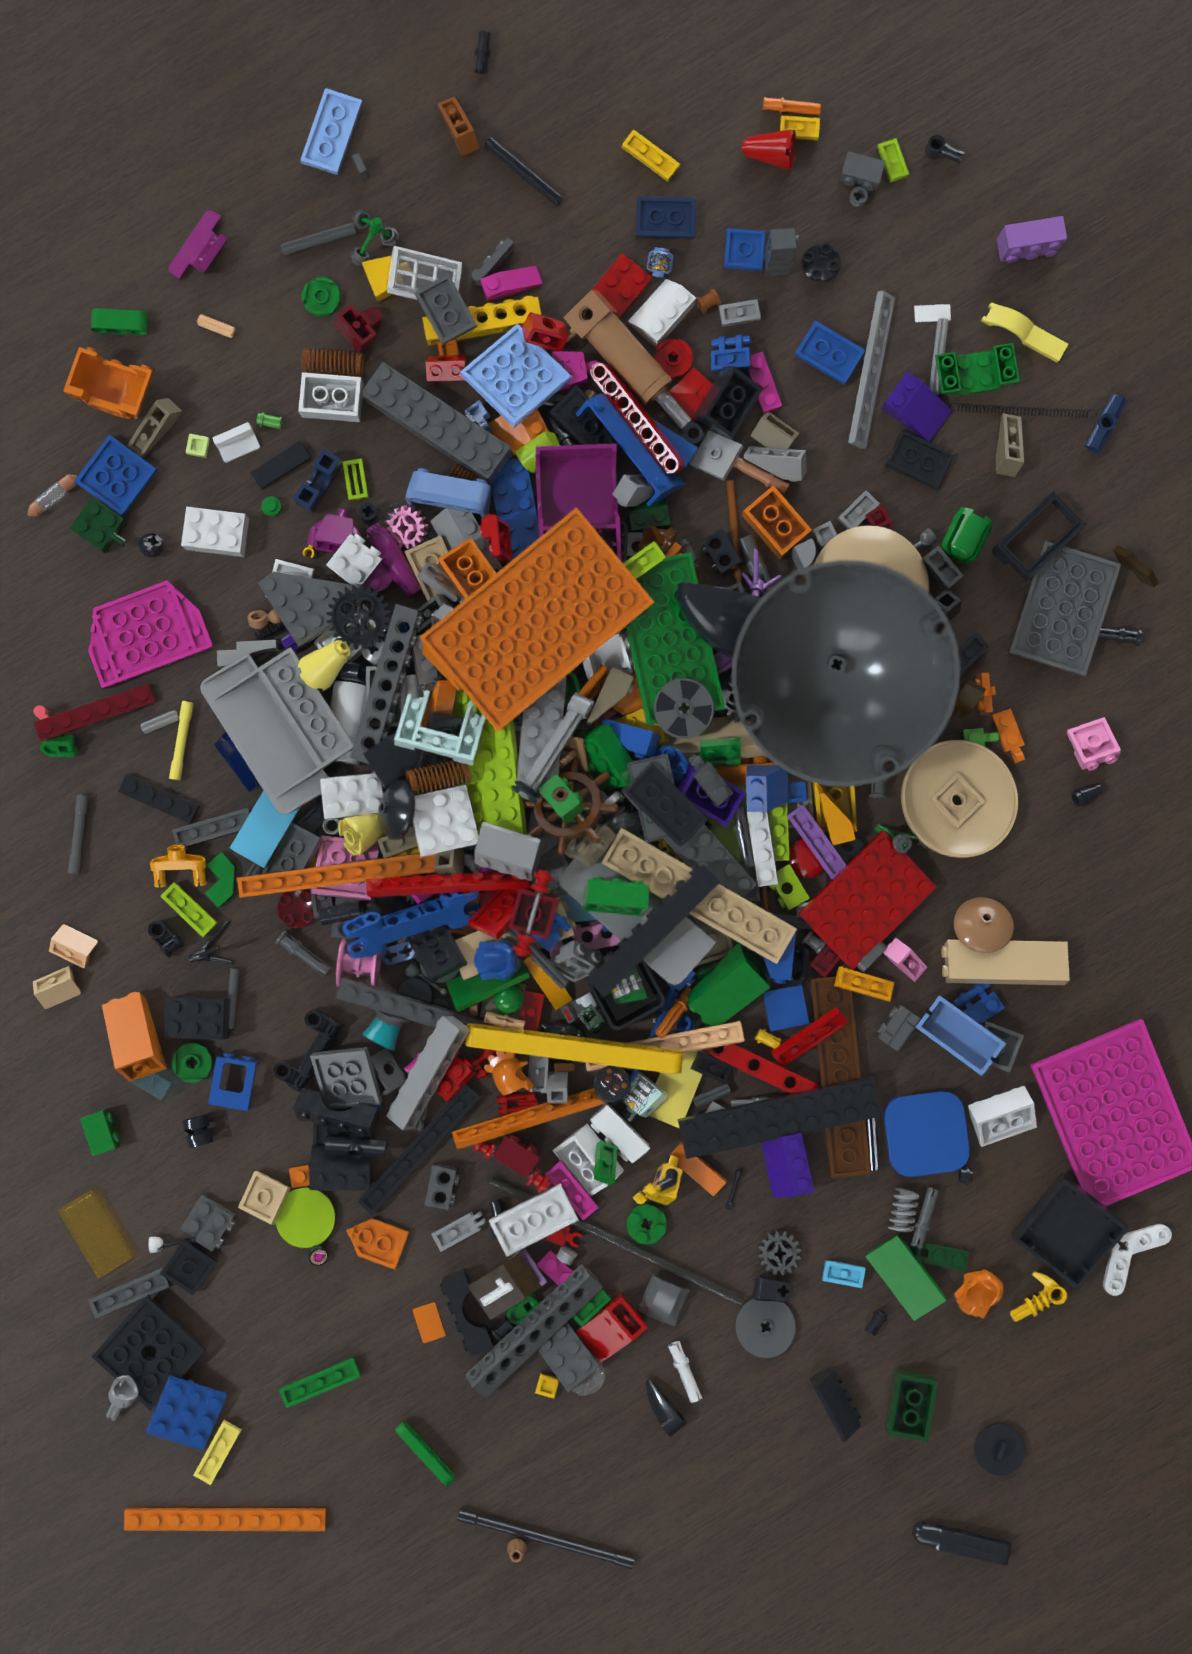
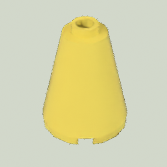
(324, 664)
(360, 832)

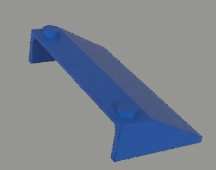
(661, 481)

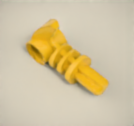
(1040, 1301)

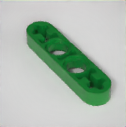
(425, 1453)

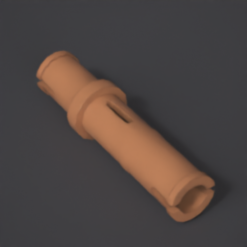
(761, 475)

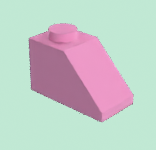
(905, 959)

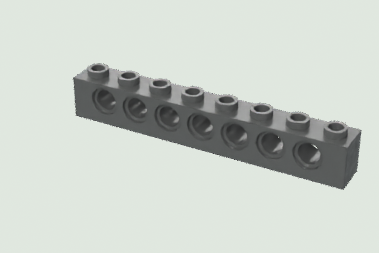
(383, 673)
(533, 1331)

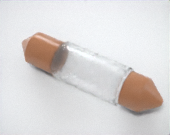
(52, 495)

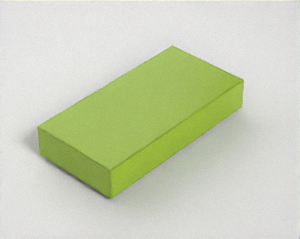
(894, 161)

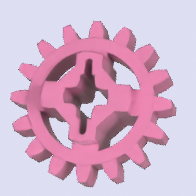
(409, 518)

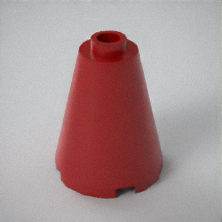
(772, 148)

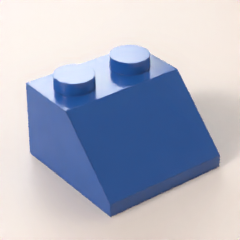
(766, 787)

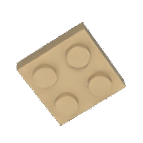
(264, 1197)

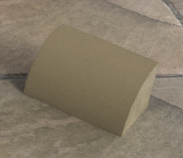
(774, 432)

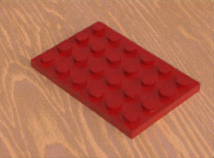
(867, 900)

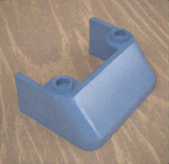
(449, 492)

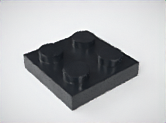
(188, 1267)

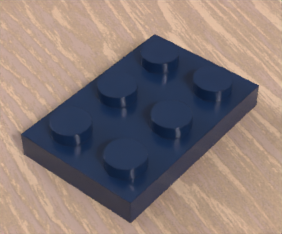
(665, 217)

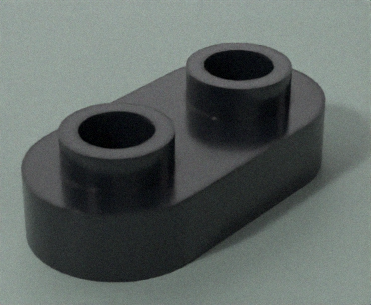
(800, 965)

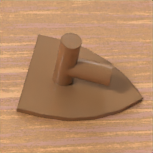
(572, 749)

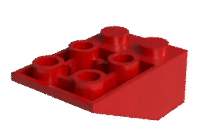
(612, 1328)

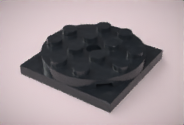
(126, 1350)

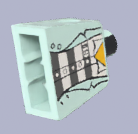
(643, 1098)

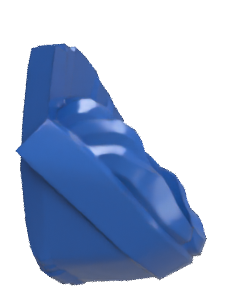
(496, 960)

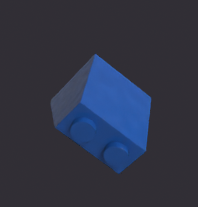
(783, 969)

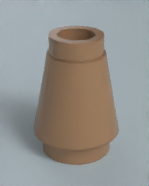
(514, 1546)

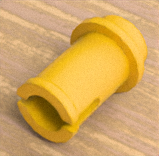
(767, 1039)

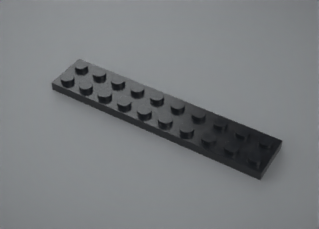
(779, 1117)

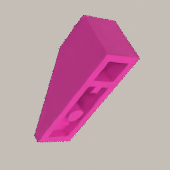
(509, 283)

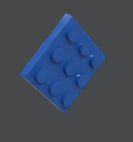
(116, 475)
(186, 1413)

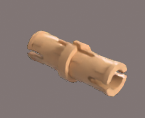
(503, 1020)

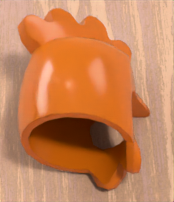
(508, 1072)

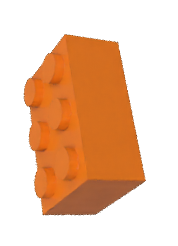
(776, 522)

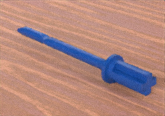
(668, 1004)

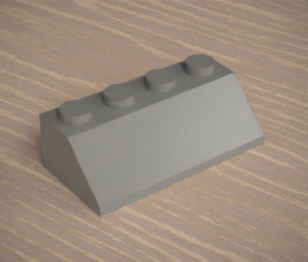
(459, 526)

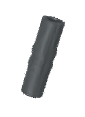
(748, 545)

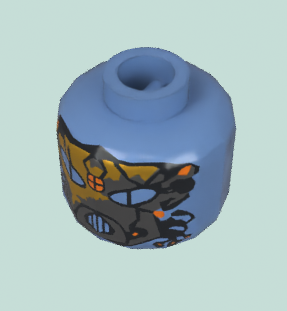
(660, 262)

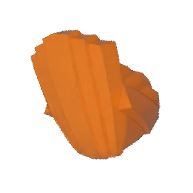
(979, 1293)

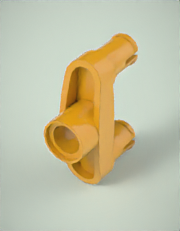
(178, 860)

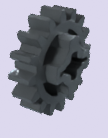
(787, 1252)

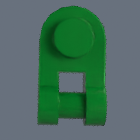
(54, 748)
(518, 1312)

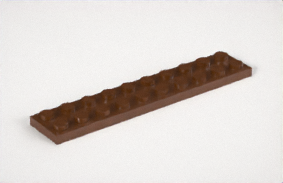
(839, 1064)

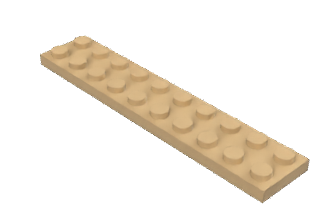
(719, 909)

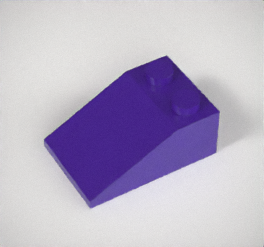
(916, 407)

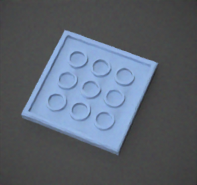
(515, 376)

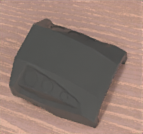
(663, 1300)

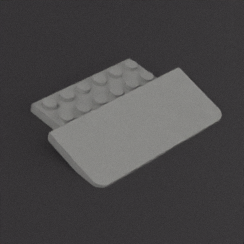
(278, 726)
(674, 954)

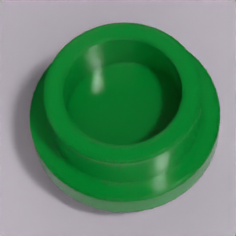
(271, 506)

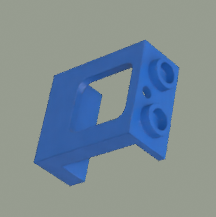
(228, 1098)

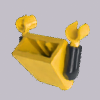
(665, 1184)

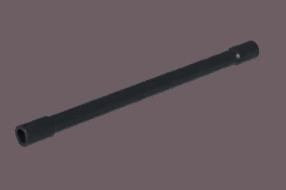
(475, 1519)

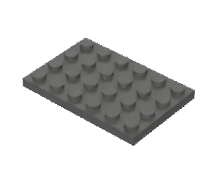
(1065, 610)

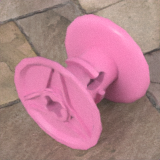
(360, 966)

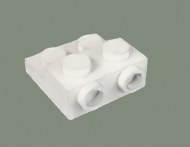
(354, 560)

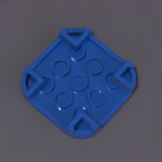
(926, 1133)

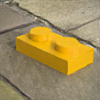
(805, 127)

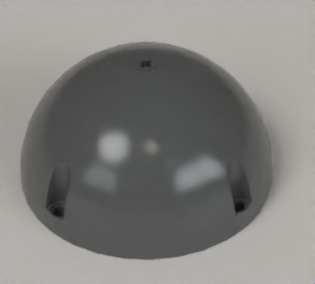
(882, 699)

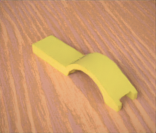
(1025, 329)

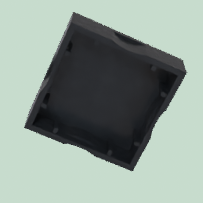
(1069, 1231)

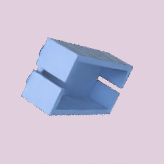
(961, 1035)

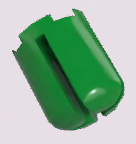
(966, 536)

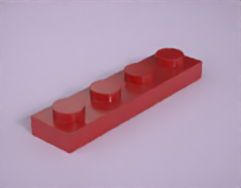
(809, 1037)

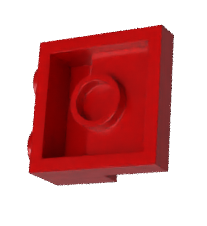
(498, 534)
(455, 1078)

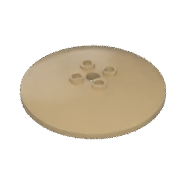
(879, 547)
(985, 792)

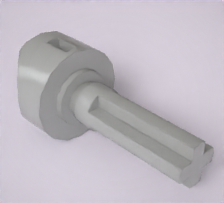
(121, 1395)

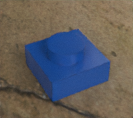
(796, 792)

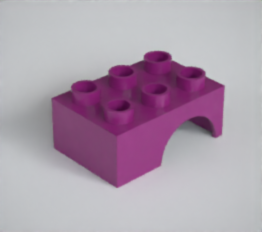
(581, 479)

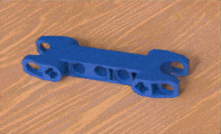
(378, 931)

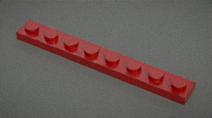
(443, 884)

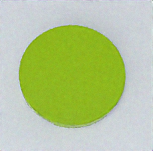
(306, 1217)

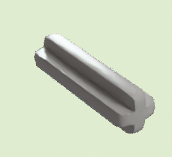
(159, 721)

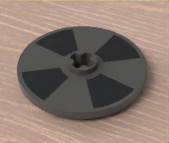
(671, 698)

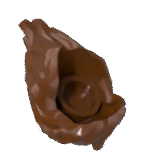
(662, 538)

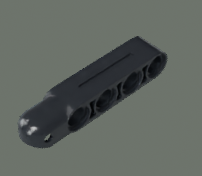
(962, 1542)

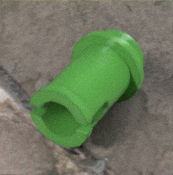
(269, 420)

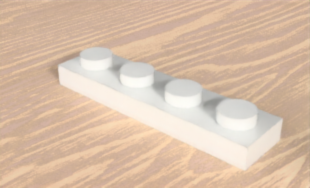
(762, 848)

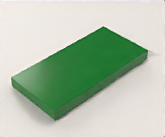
(473, 990)
(906, 1277)

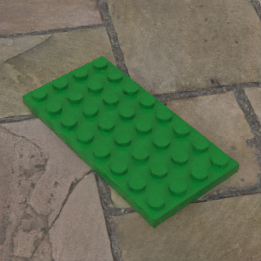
(665, 643)

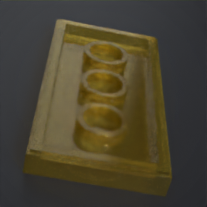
(95, 1233)

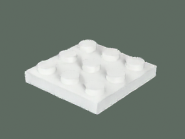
(444, 821)

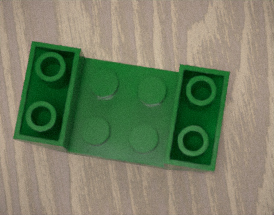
(977, 371)

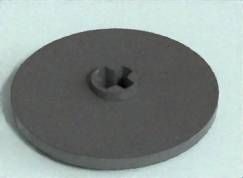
(766, 1343)

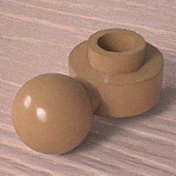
(259, 618)

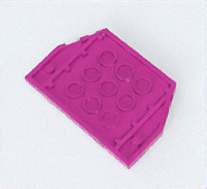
(145, 633)

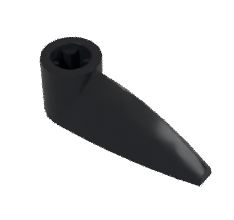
(667, 1414)

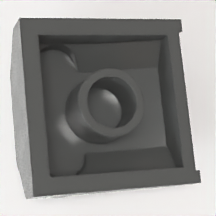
(1009, 1054)

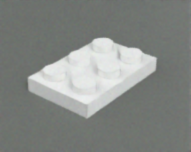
(350, 795)

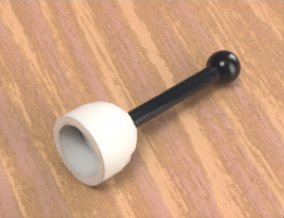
(156, 1243)

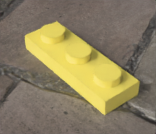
(217, 1452)

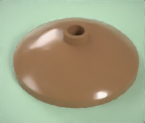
(981, 934)

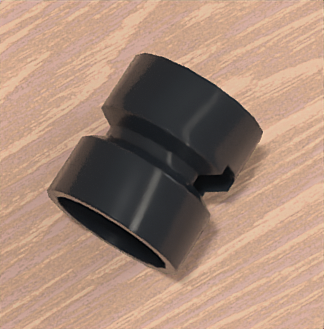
(197, 1131)

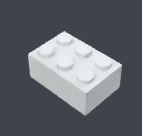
(331, 397)
(215, 531)

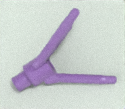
(757, 584)

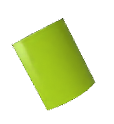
(526, 453)

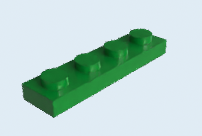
(320, 1382)

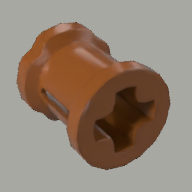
(708, 301)

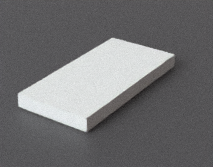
(533, 1219)

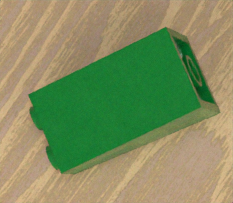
(728, 987)

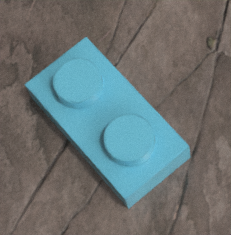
(843, 1273)

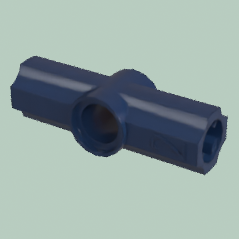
(1110, 414)

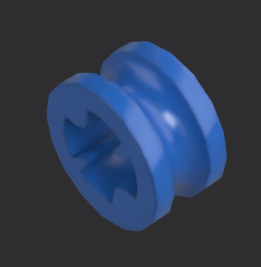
(682, 1022)

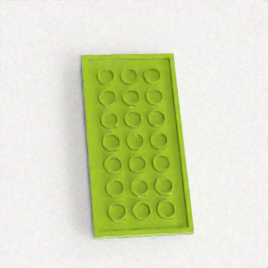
(493, 774)

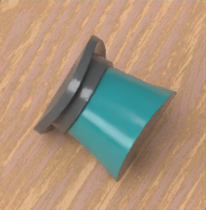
(385, 1029)

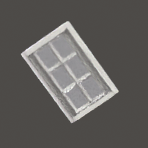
(415, 270)

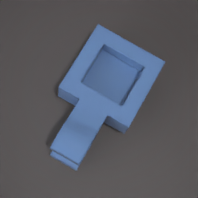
(479, 415)

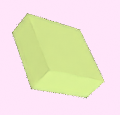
(197, 445)

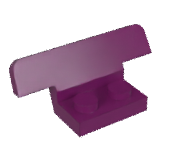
(199, 247)

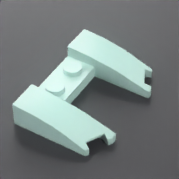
(413, 736)

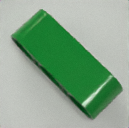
(119, 321)

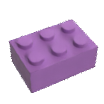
(1031, 239)

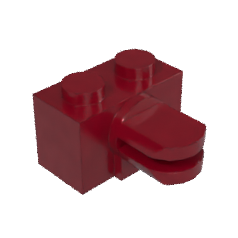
(358, 326)

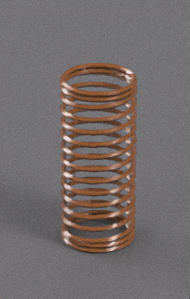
(306, 360)
(411, 778)

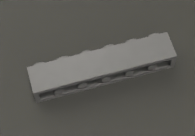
(427, 1072)

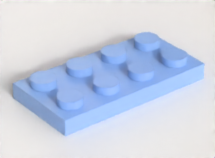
(331, 131)

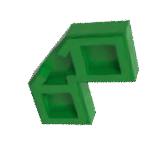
(224, 888)

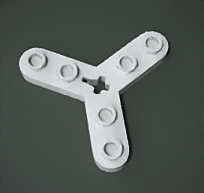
(1119, 1260)

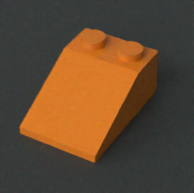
(521, 434)

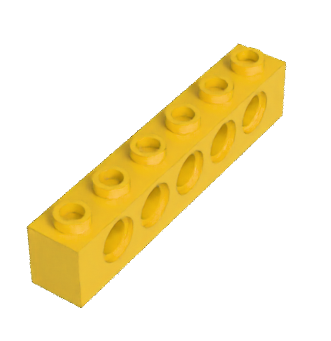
(493, 324)

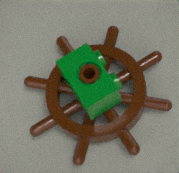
(560, 796)

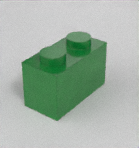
(100, 1132)

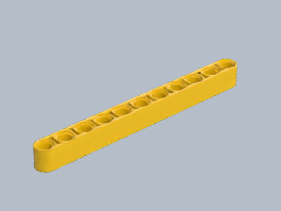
(574, 1048)

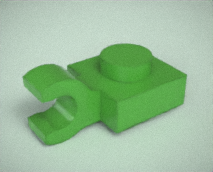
(978, 736)

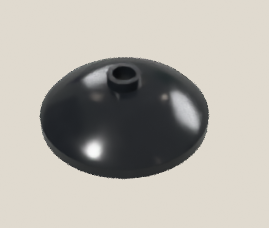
(397, 809)

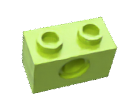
(797, 894)

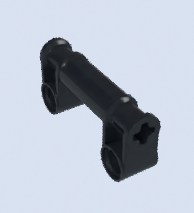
(321, 1043)

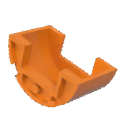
(108, 384)

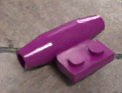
(392, 566)

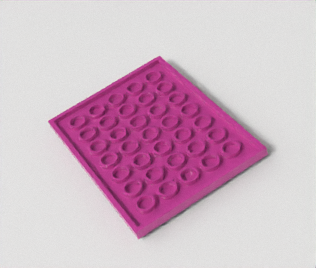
(1115, 1113)

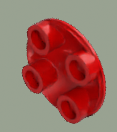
(803, 860)

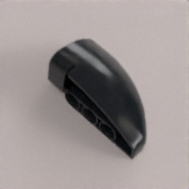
(715, 613)

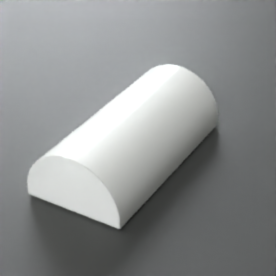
(348, 705)

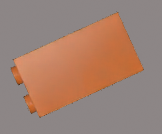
(133, 1037)

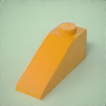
(837, 820)
(556, 995)

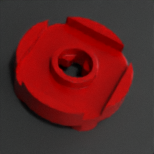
(673, 348)

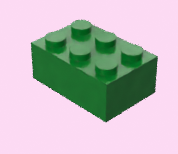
(606, 754)
(615, 896)

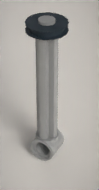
(578, 709)

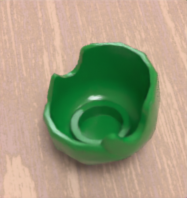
(509, 1000)

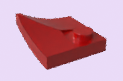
(691, 392)

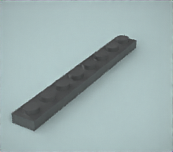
(398, 1004)

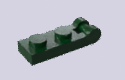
(943, 1256)

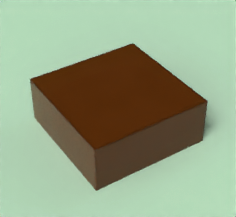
(563, 1066)

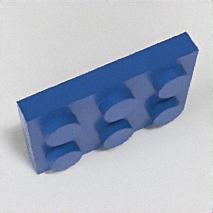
(829, 352)

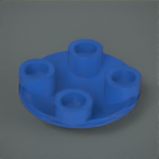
(678, 762)

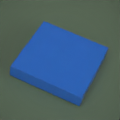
(744, 249)
(785, 1007)

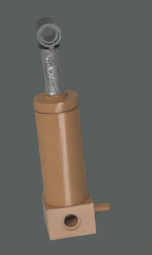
(627, 357)

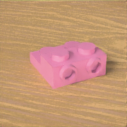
(1094, 744)

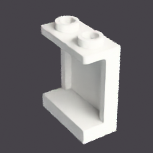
(613, 654)

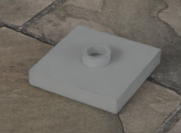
(716, 455)

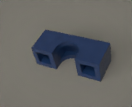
(324, 472)

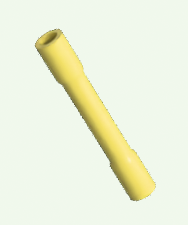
(177, 762)

